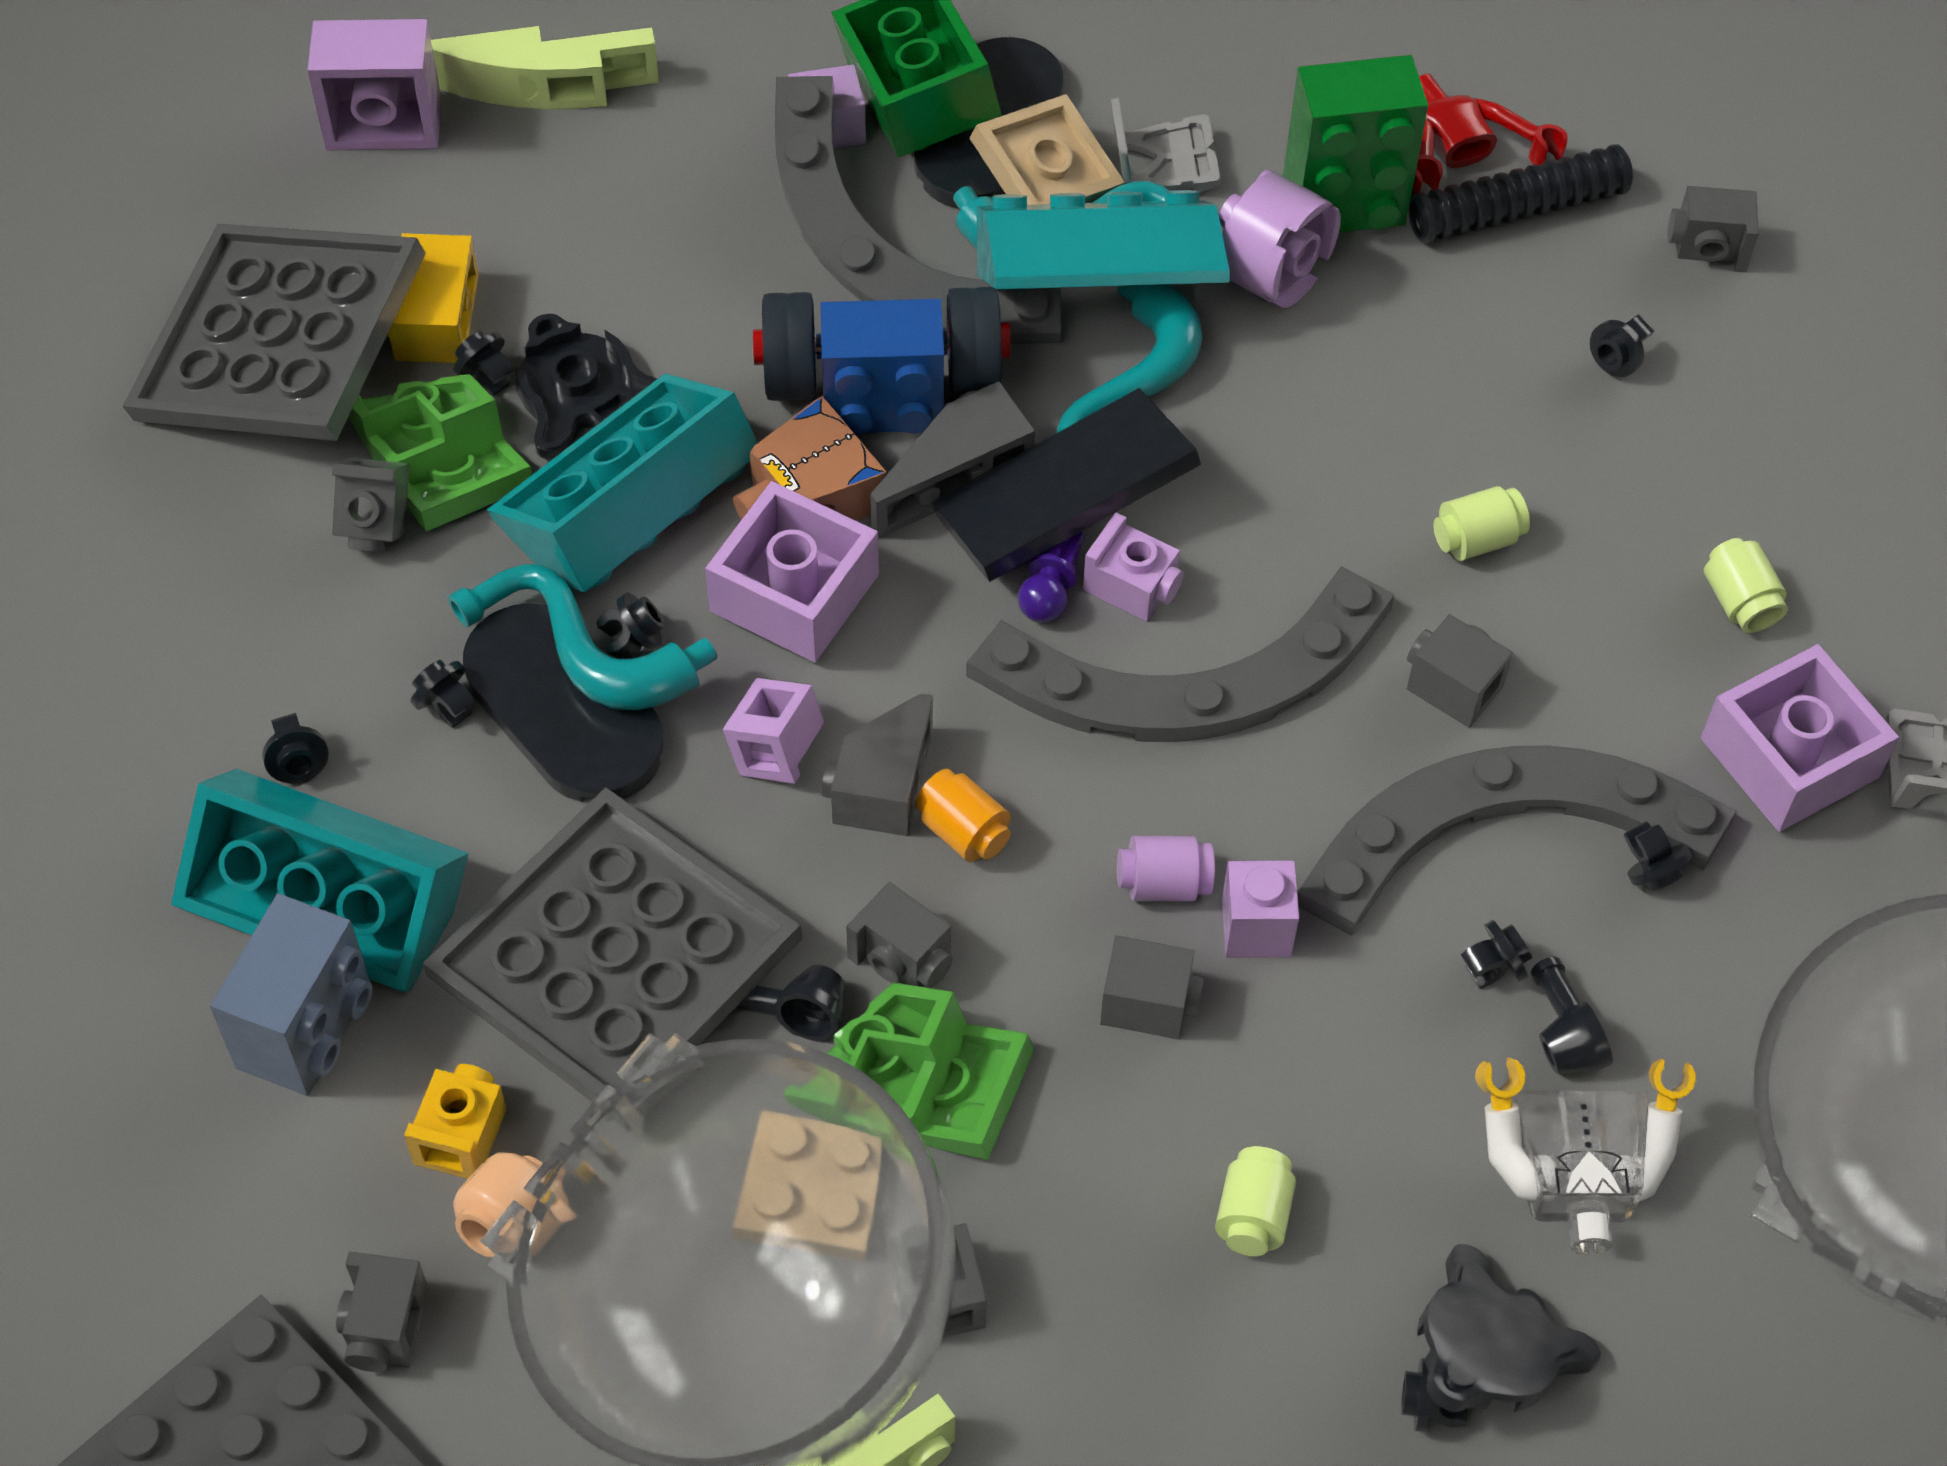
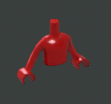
(1462, 137)

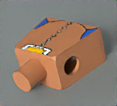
(816, 459)

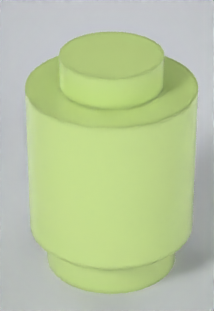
(1481, 522)
(1746, 585)
(1256, 1201)

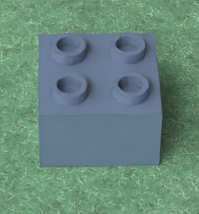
(292, 995)

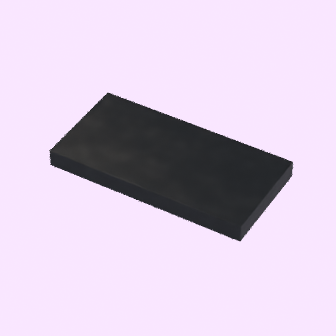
(1065, 484)

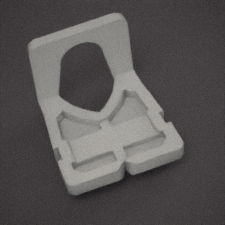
(1180, 150)
(1918, 759)

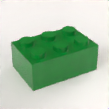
(917, 69)
(1358, 137)

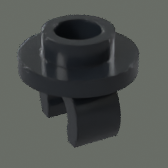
(1619, 345)
(482, 357)
(639, 626)
(440, 687)
(294, 751)
(1658, 861)
(1494, 957)
(1419, 1404)

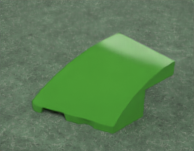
(451, 443)
(939, 1069)

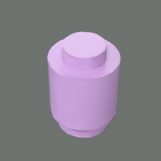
(1166, 868)

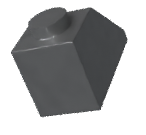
(881, 769)

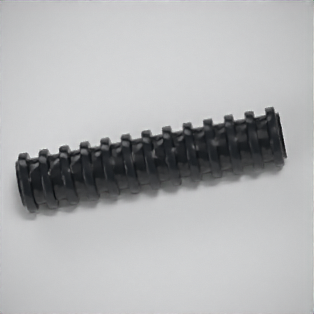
(1520, 193)

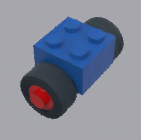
(882, 354)

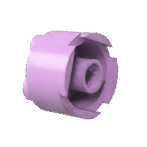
(1277, 237)

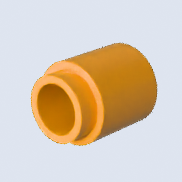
(963, 815)

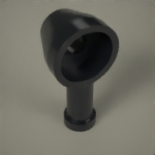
(813, 993)
(1576, 1037)

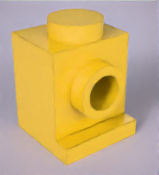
(458, 1140)

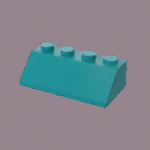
(1100, 242)
(627, 479)
(268, 839)

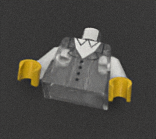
(1582, 1151)

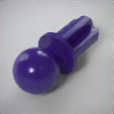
(1044, 594)

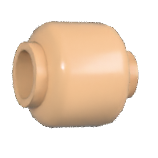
(489, 1193)

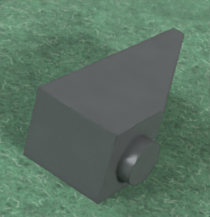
(955, 448)

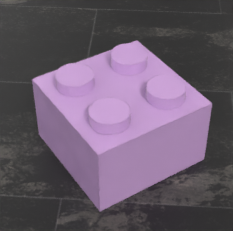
(375, 84)
(792, 571)
(1798, 737)

